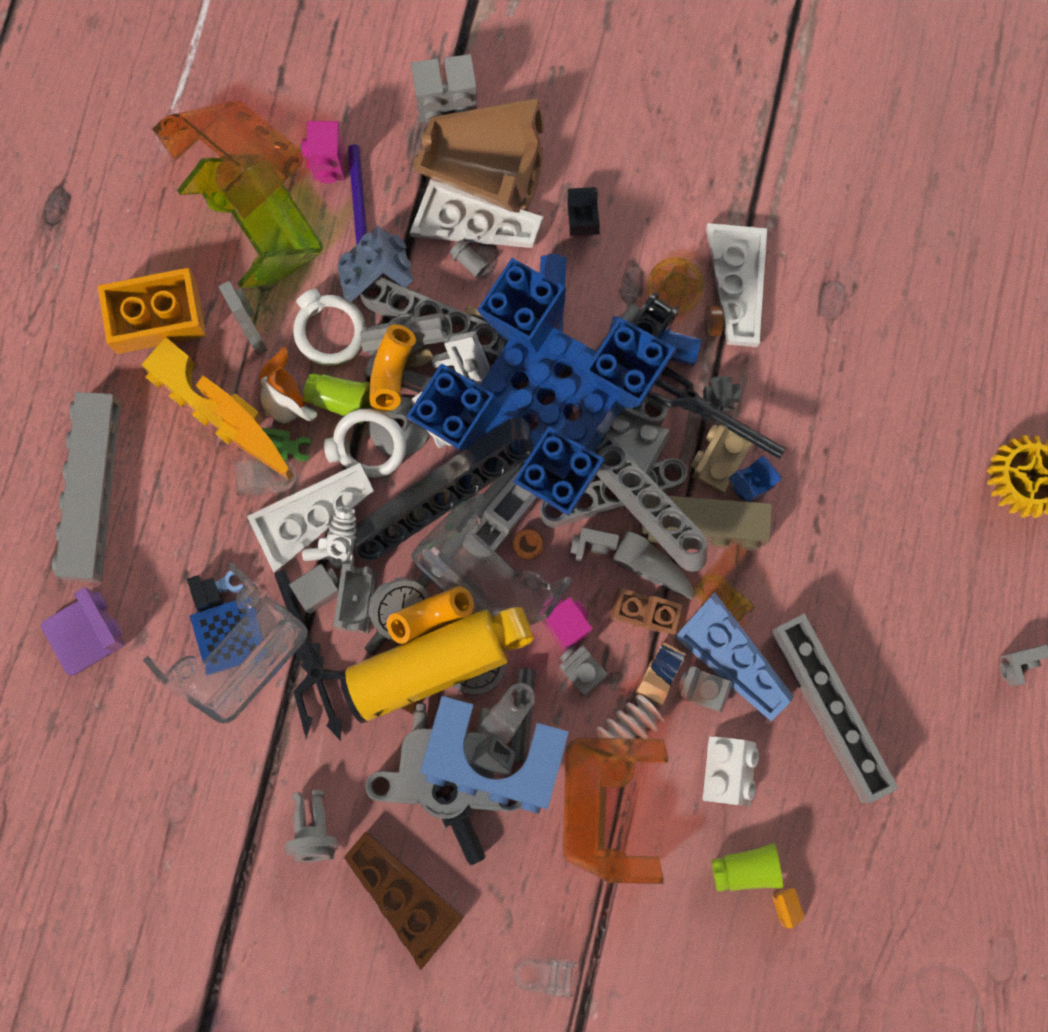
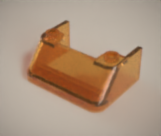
(589, 770)

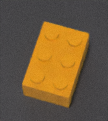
(149, 308)

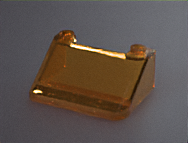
(252, 149)

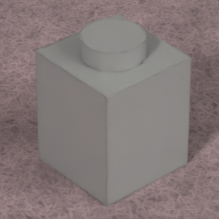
(316, 588)

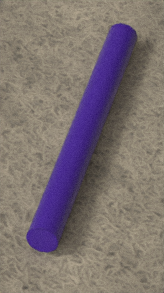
(357, 192)

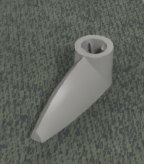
(645, 560)

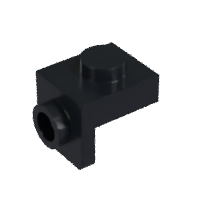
(583, 211)

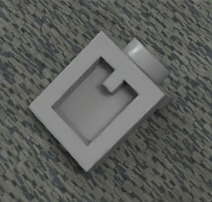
(598, 541)
(1014, 663)
(582, 669)
(705, 689)

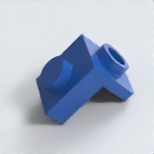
(755, 480)

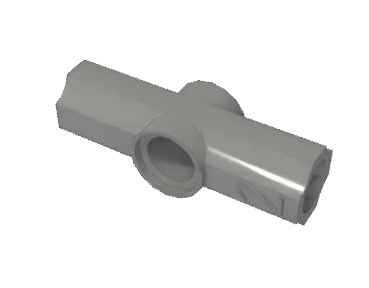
(427, 330)

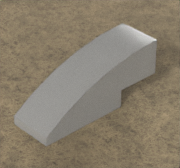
(504, 514)

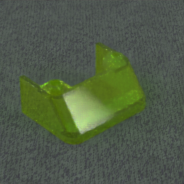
(274, 228)

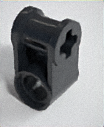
(656, 316)

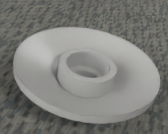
(414, 434)

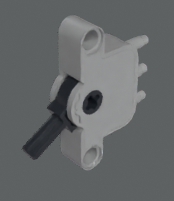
(410, 785)

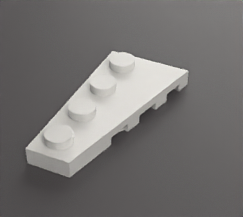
(460, 216)
(739, 277)
(304, 516)

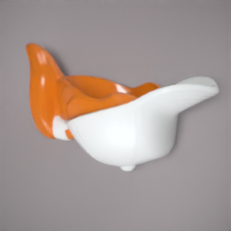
(280, 392)

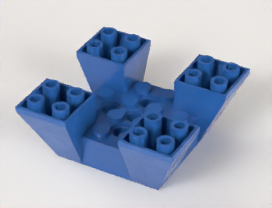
(528, 315)

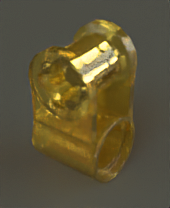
(727, 594)

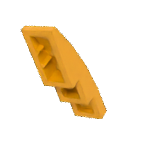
(250, 435)

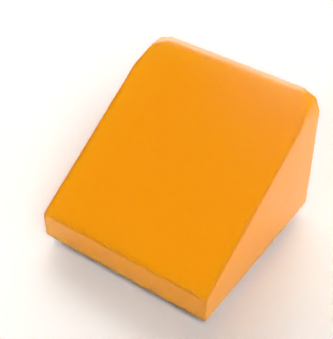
(788, 907)

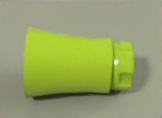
(336, 394)
(748, 870)

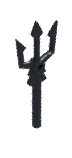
(693, 402)
(312, 664)

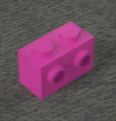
(324, 151)
(568, 623)

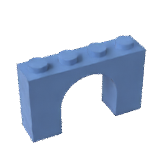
(447, 760)

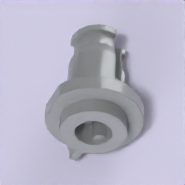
(310, 842)

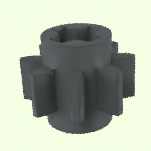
(722, 392)

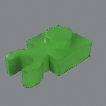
(285, 446)

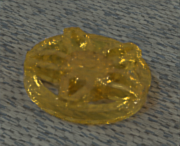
(676, 283)

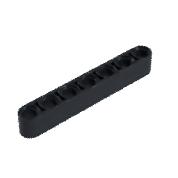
(444, 488)

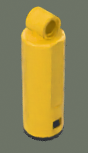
(433, 662)

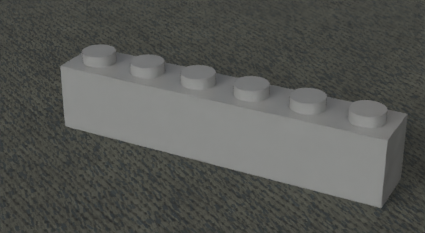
(87, 487)
(834, 710)

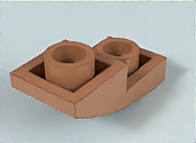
(646, 611)

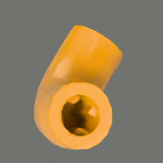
(389, 367)
(430, 614)

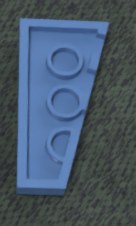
(731, 654)

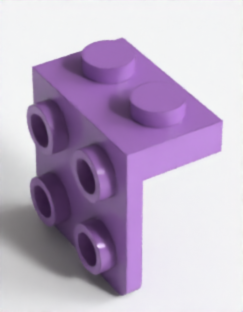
(83, 632)

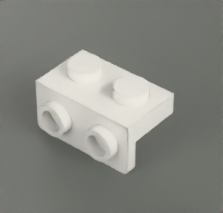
(730, 771)

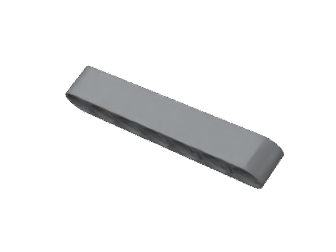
(647, 494)

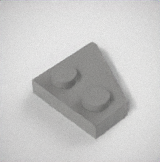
(243, 311)
(639, 439)

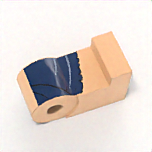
(660, 674)

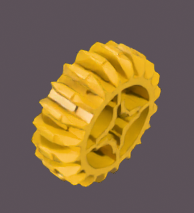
(1004, 474)

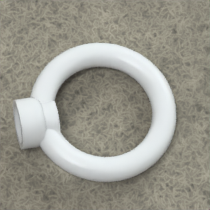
(311, 304)
(338, 447)

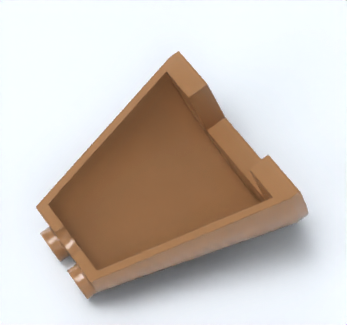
(487, 152)

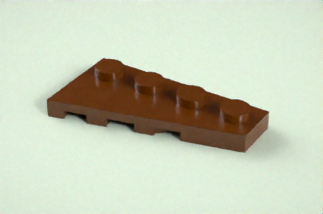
(408, 903)

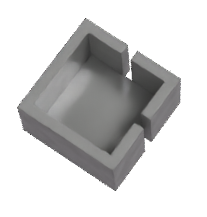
(443, 99)

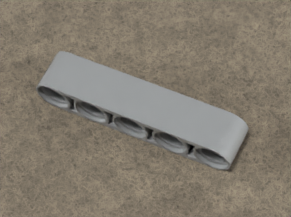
(603, 504)

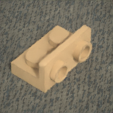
(720, 458)

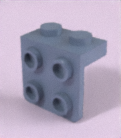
(372, 256)

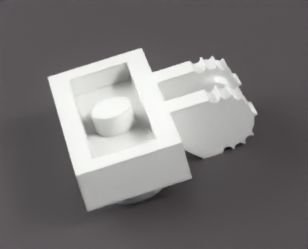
(466, 356)

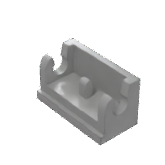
(353, 599)

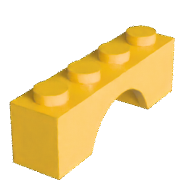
(174, 370)

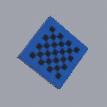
(214, 625)

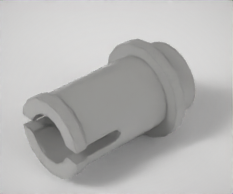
(468, 258)

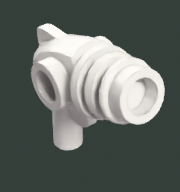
(340, 540)

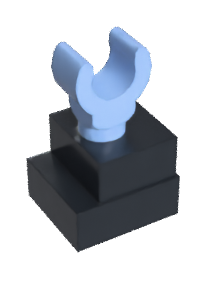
(208, 592)

